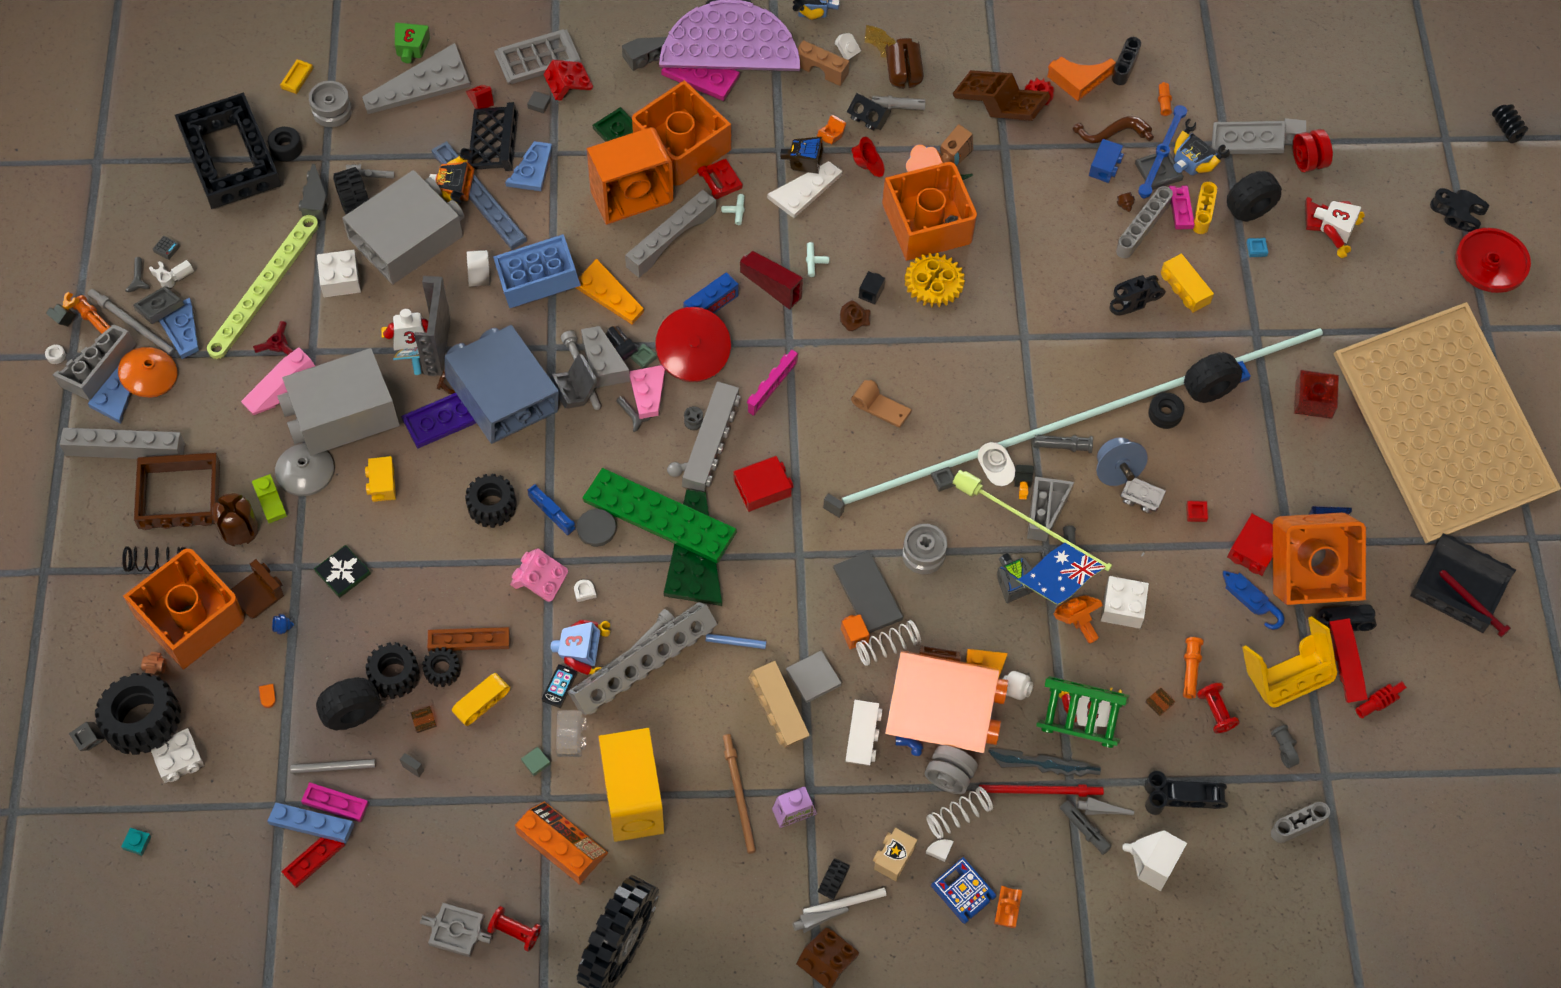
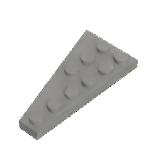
(428, 79)

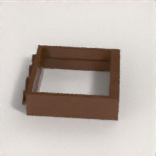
(172, 464)

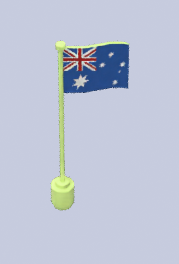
(1061, 570)

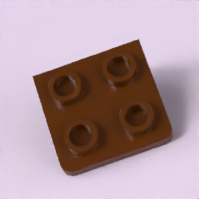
(258, 590)
(827, 957)

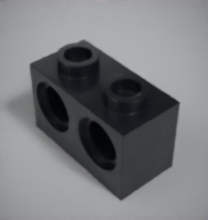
(869, 110)

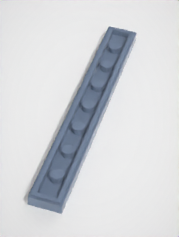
(485, 203)

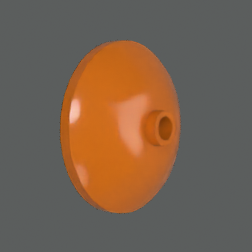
(147, 380)

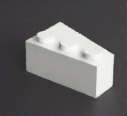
(863, 733)

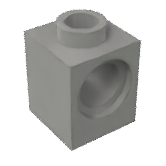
(1293, 127)

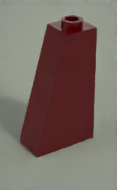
(772, 278)

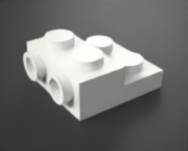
(177, 756)

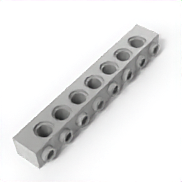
(649, 646)

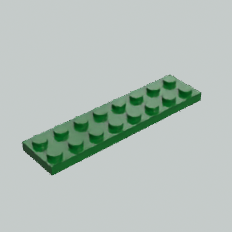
(660, 515)

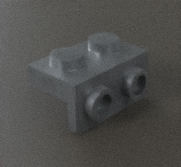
(1142, 494)

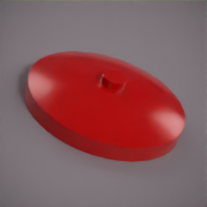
(1493, 260)
(693, 344)

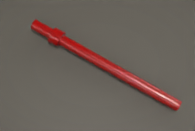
(1080, 790)

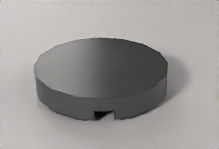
(596, 527)

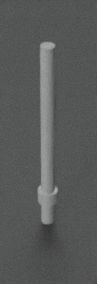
(105, 303)

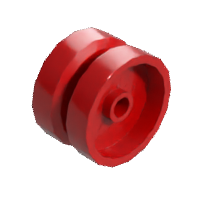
(1312, 150)

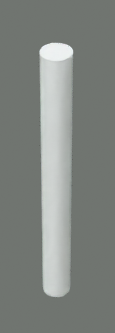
(846, 902)

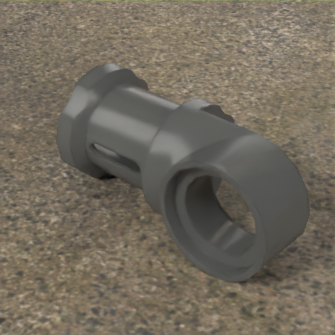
(1288, 753)

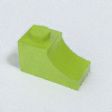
(269, 498)

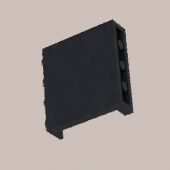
(1475, 571)

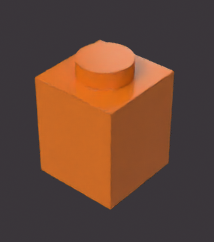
(854, 630)

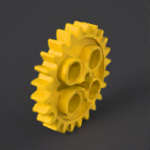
(922, 271)

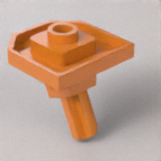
(1078, 612)

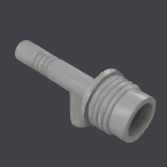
(372, 173)

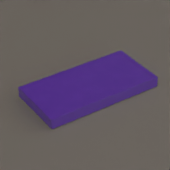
(437, 420)

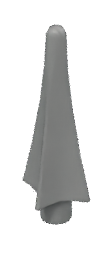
(1094, 806)
(810, 921)

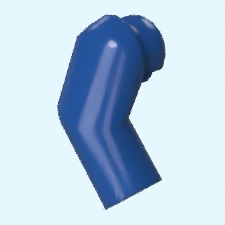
(914, 744)

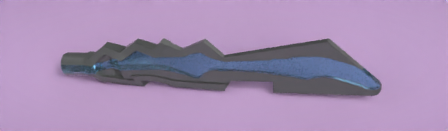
(1010, 758)

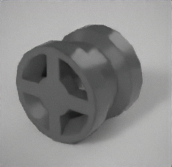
(693, 413)

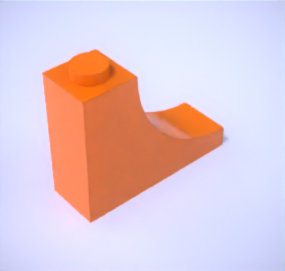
(1077, 78)

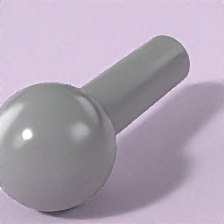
(675, 469)

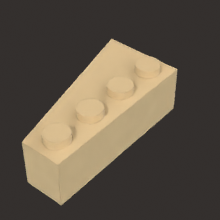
(778, 704)

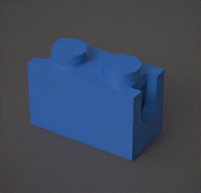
(1105, 161)

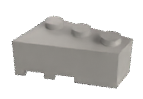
(603, 358)
(1047, 504)

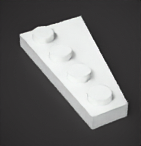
(804, 190)

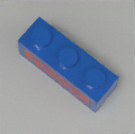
(715, 294)

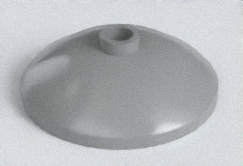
(305, 478)

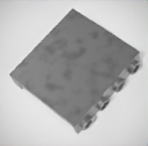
(434, 343)

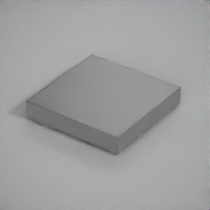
(813, 676)

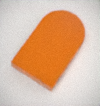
(267, 695)

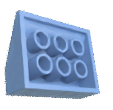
(536, 271)

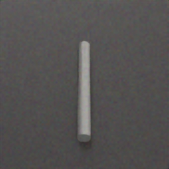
(331, 766)

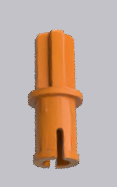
(1165, 99)

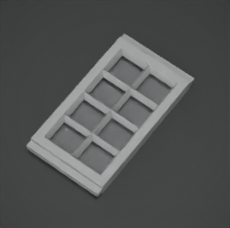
(533, 56)

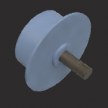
(1120, 461)

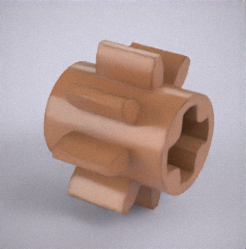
(154, 664)

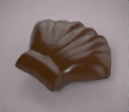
(854, 316)

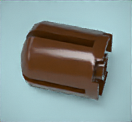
(904, 63)
(235, 519)

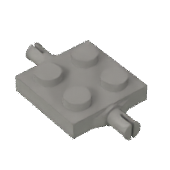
(456, 929)

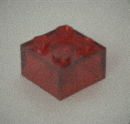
(1316, 394)

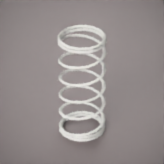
(860, 646)
(933, 819)

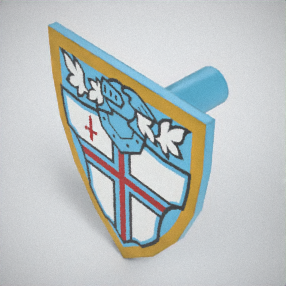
(413, 354)

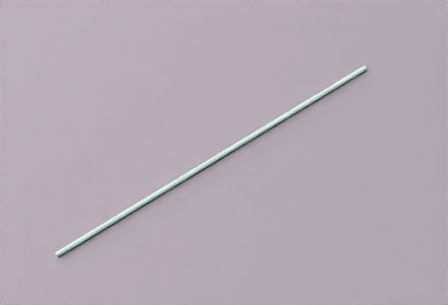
(1068, 421)

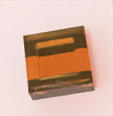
(1160, 701)
(423, 719)

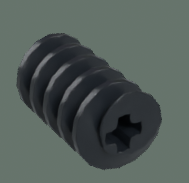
(1510, 122)

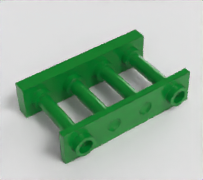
(1096, 696)

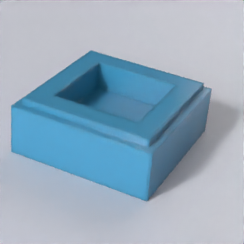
(1257, 247)

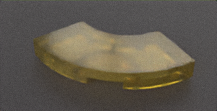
(880, 39)

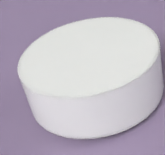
(55, 354)

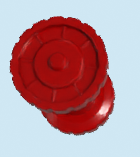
(1218, 708)
(514, 928)

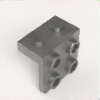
(575, 384)

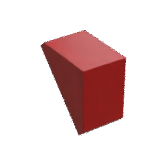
(481, 96)

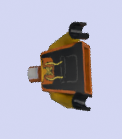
(455, 177)

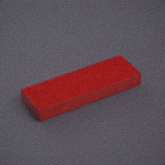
(311, 860)

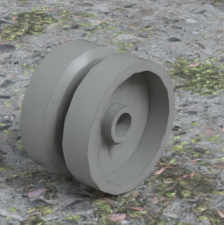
(330, 103)
(924, 548)
(951, 769)

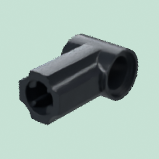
(621, 343)

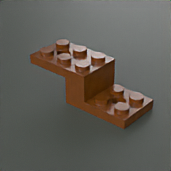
(1001, 95)

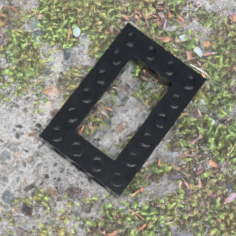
(215, 117)

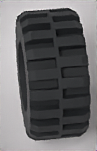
(125, 696)

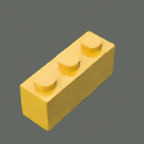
(1186, 283)

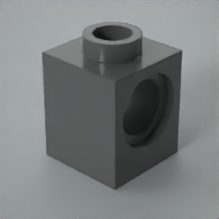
(87, 736)

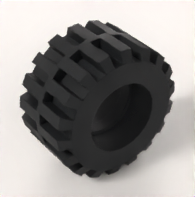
(350, 189)
(488, 487)
(392, 655)

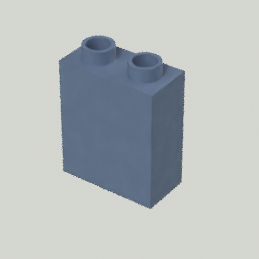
(500, 383)

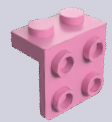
(539, 574)

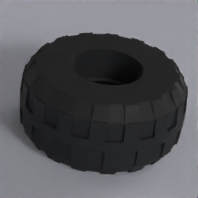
(1254, 196)
(1213, 377)
(348, 703)

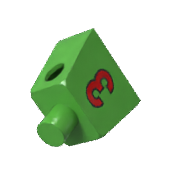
(411, 40)

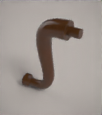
(1129, 122)

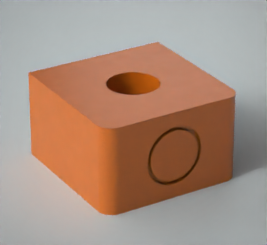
(688, 129)
(630, 175)
(920, 204)
(1337, 577)
(178, 584)

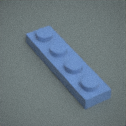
(311, 822)

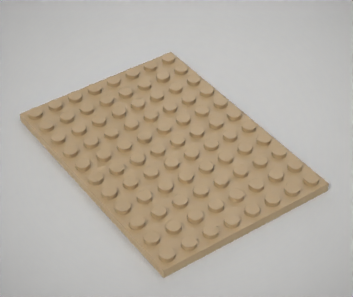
(1446, 422)

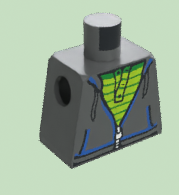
(1007, 577)

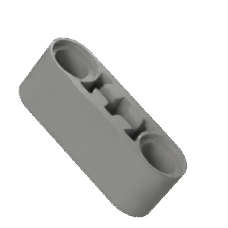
(1289, 821)

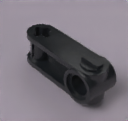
(1361, 616)

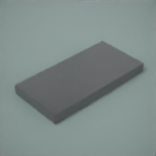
(868, 592)

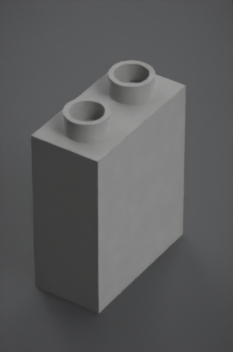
(404, 226)
(338, 402)

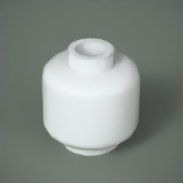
(1018, 685)

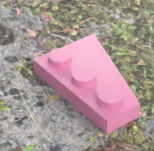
(647, 390)

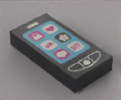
(559, 686)

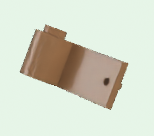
(870, 400)

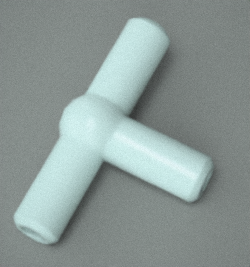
(738, 209)
(811, 259)

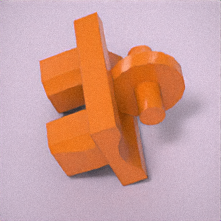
(1008, 907)

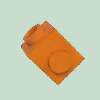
(833, 130)

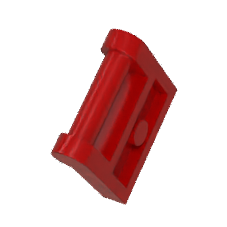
(724, 175)

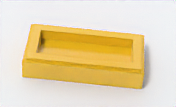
(296, 76)

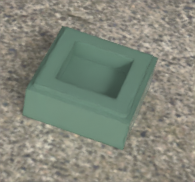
(644, 356)
(535, 761)

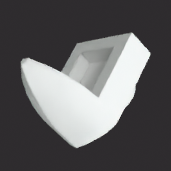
(847, 45)

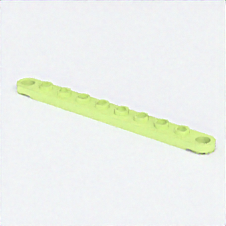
(262, 287)

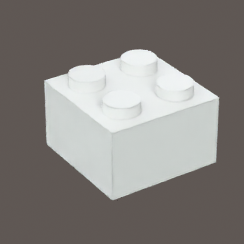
(338, 273)
(1124, 602)

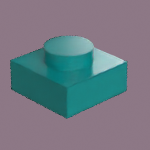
(136, 841)

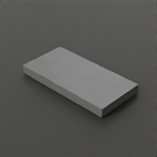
(1249, 137)

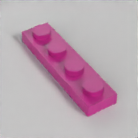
(775, 378)

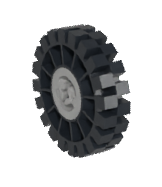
(618, 934)

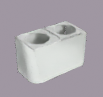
(478, 268)

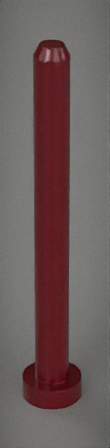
(1474, 603)

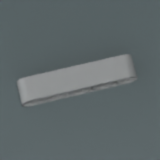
(1144, 222)

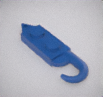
(1252, 597)

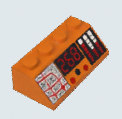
(560, 841)

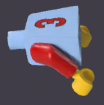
(580, 645)

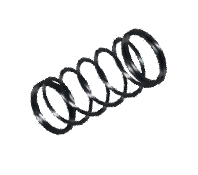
(128, 569)

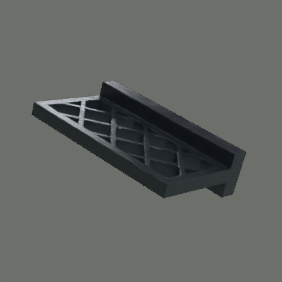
(507, 142)

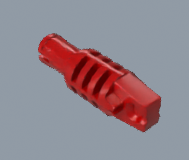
(1380, 699)

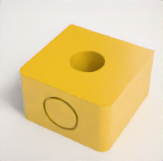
(631, 784)

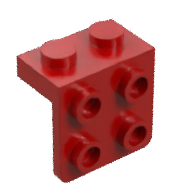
(566, 75)

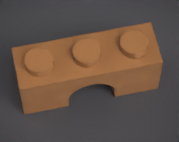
(834, 66)

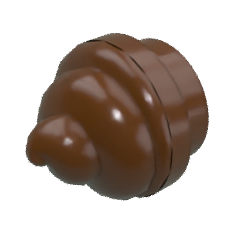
(1126, 201)

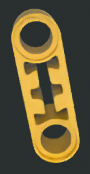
(1206, 197)
(480, 699)

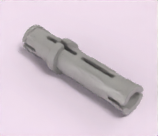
(901, 103)

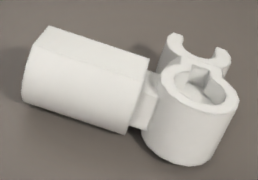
(168, 278)

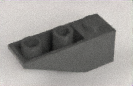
(642, 51)
(314, 197)

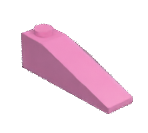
(265, 393)

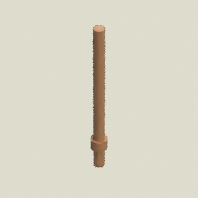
(731, 756)

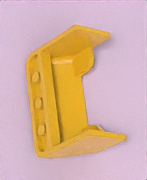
(1298, 675)

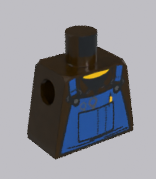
(804, 154)

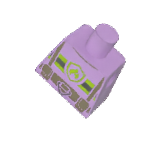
(794, 807)

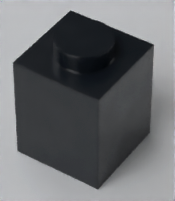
(871, 287)

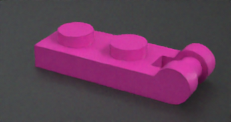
(1182, 208)

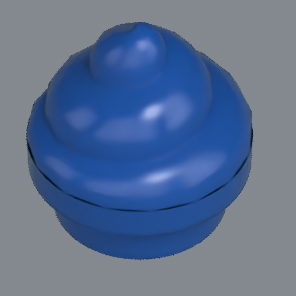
(281, 624)

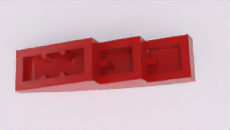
(1348, 660)

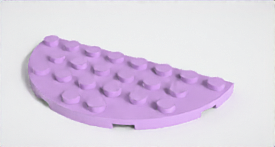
(730, 37)

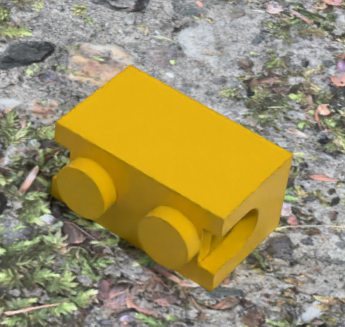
(381, 479)

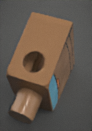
(957, 145)

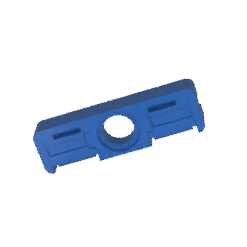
(551, 509)

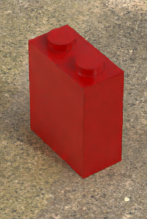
(763, 483)
(1254, 545)

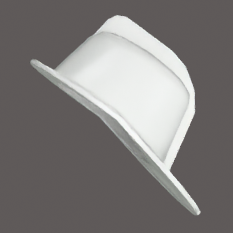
(996, 463)

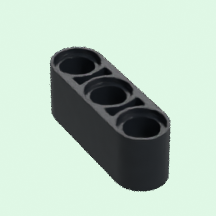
(1126, 61)

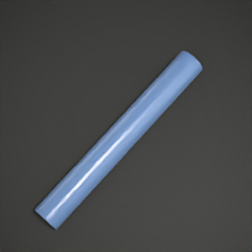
(736, 641)

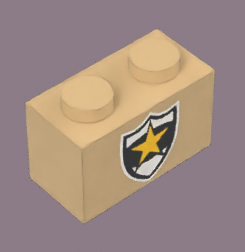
(895, 854)

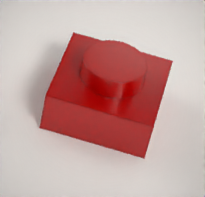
(1197, 511)

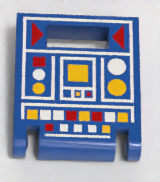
(966, 893)

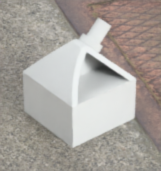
(1155, 857)

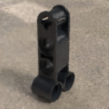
(1183, 794)

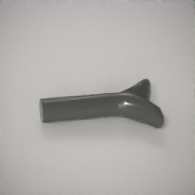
(137, 282)
(634, 416)

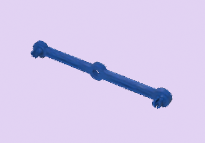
(1145, 189)

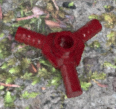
(276, 342)

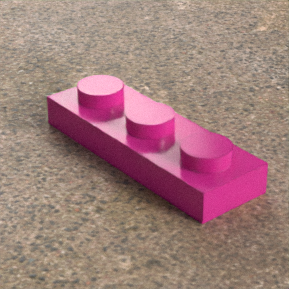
(335, 802)

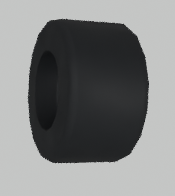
(287, 152)

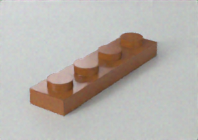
(469, 639)

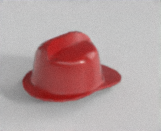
(867, 157)

